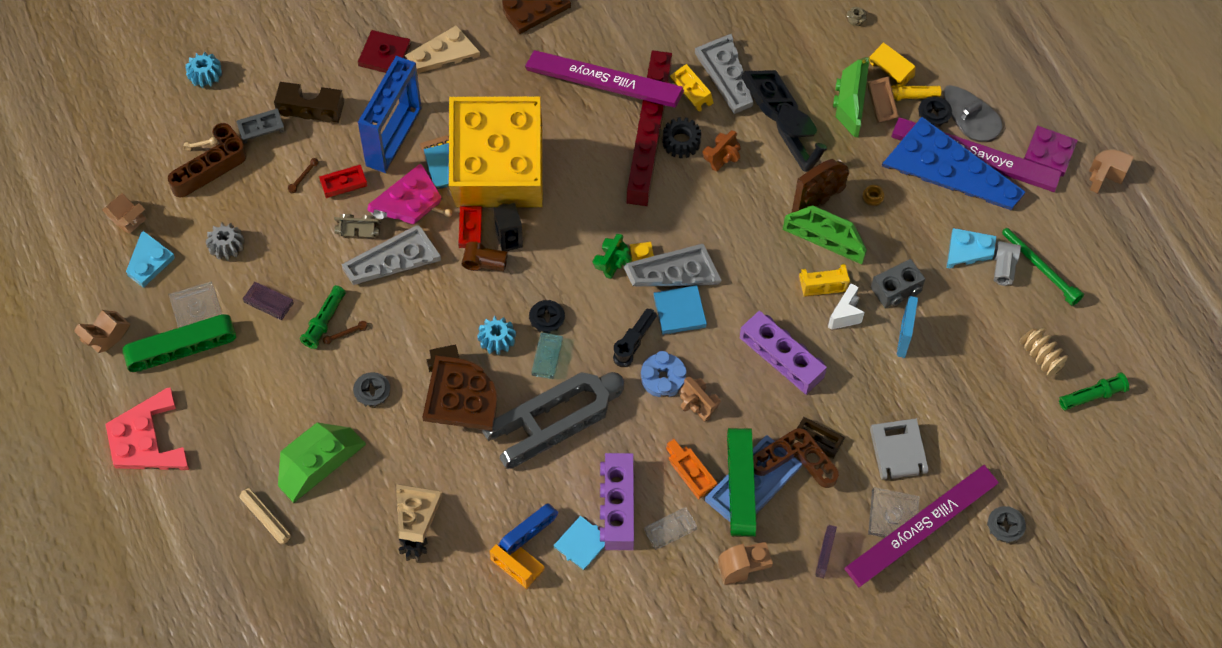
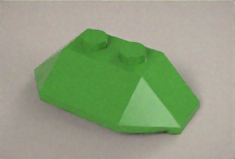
(851, 95)
(827, 231)
(315, 457)

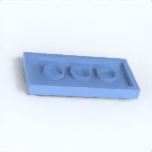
(765, 486)

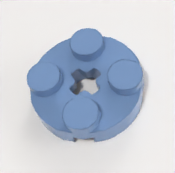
(665, 386)

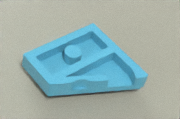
(970, 247)
(148, 260)

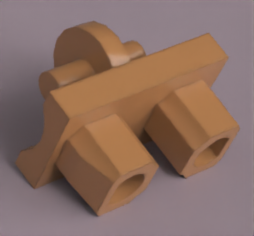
(696, 399)

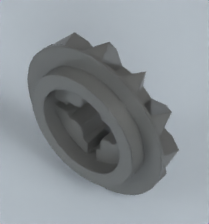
(362, 385)
(1013, 518)

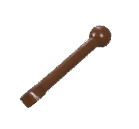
(292, 187)
(362, 325)

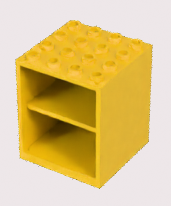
(495, 151)

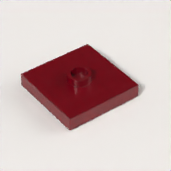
(381, 50)

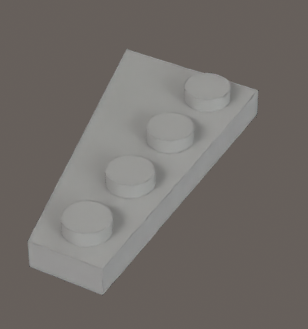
(725, 70)
(393, 256)
(674, 268)

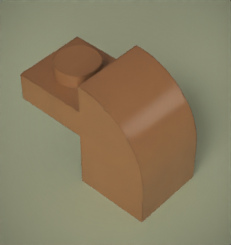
(1109, 165)
(124, 213)
(104, 332)
(741, 560)

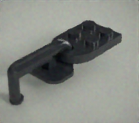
(780, 106)

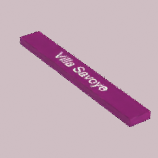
(605, 78)
(1000, 161)
(921, 526)

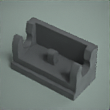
(260, 125)

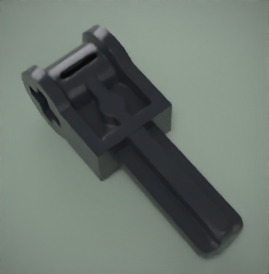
(628, 345)

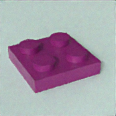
(1051, 149)

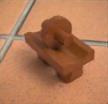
(724, 151)

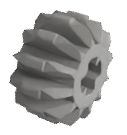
(225, 241)

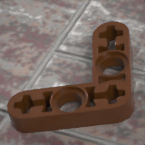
(801, 451)

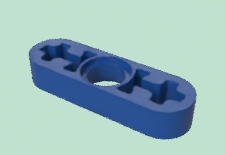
(528, 528)

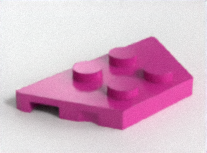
(409, 197)

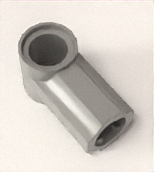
(1006, 260)

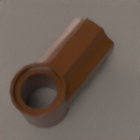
(478, 257)

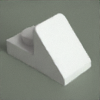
(846, 312)

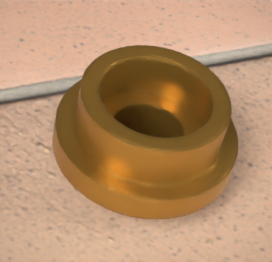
(874, 190)

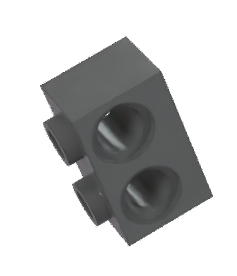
(895, 280)

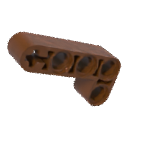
(186, 177)

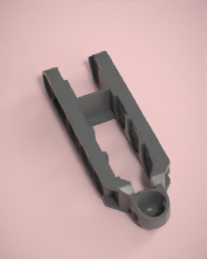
(541, 440)

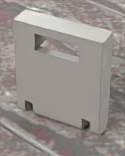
(899, 452)

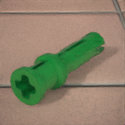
(318, 325)
(1103, 388)

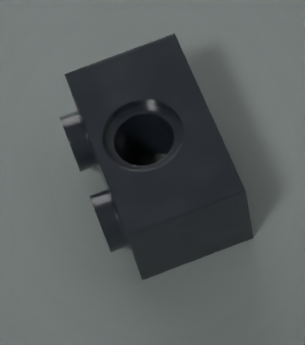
(508, 227)

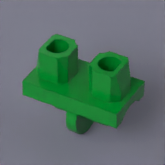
(615, 256)

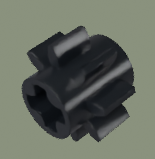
(412, 553)

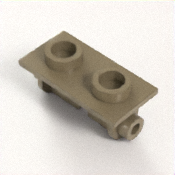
(366, 226)

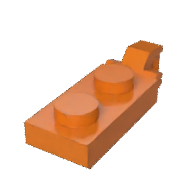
(690, 469)

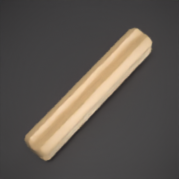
(265, 516)

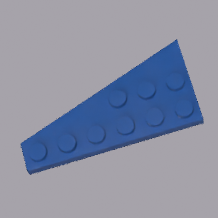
(946, 163)

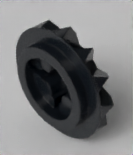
(939, 105)
(554, 310)

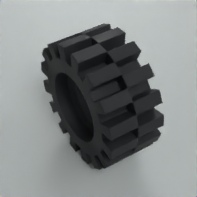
(681, 127)

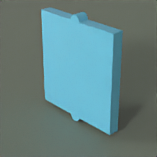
(580, 543)

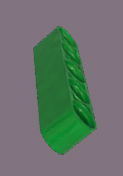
(179, 343)
(741, 482)

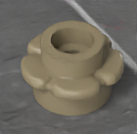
(856, 16)

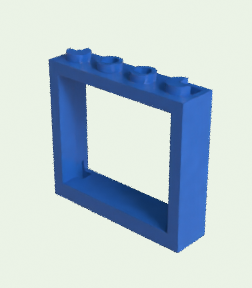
(398, 83)

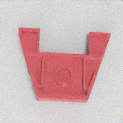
(134, 437)

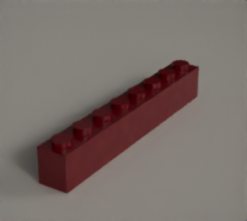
(648, 135)

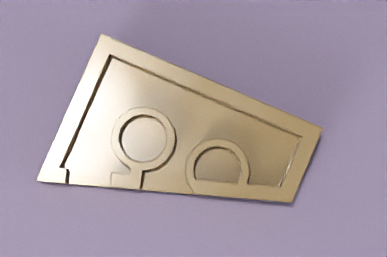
(443, 49)
(416, 511)

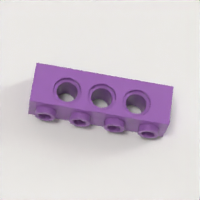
(769, 349)
(621, 536)

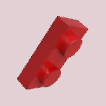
(343, 181)
(470, 225)

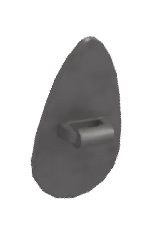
(972, 115)

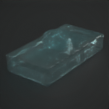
(547, 355)

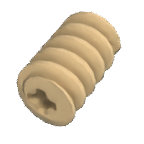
(1044, 351)

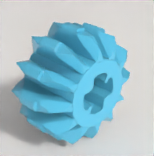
(203, 69)
(504, 338)

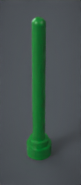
(1071, 294)

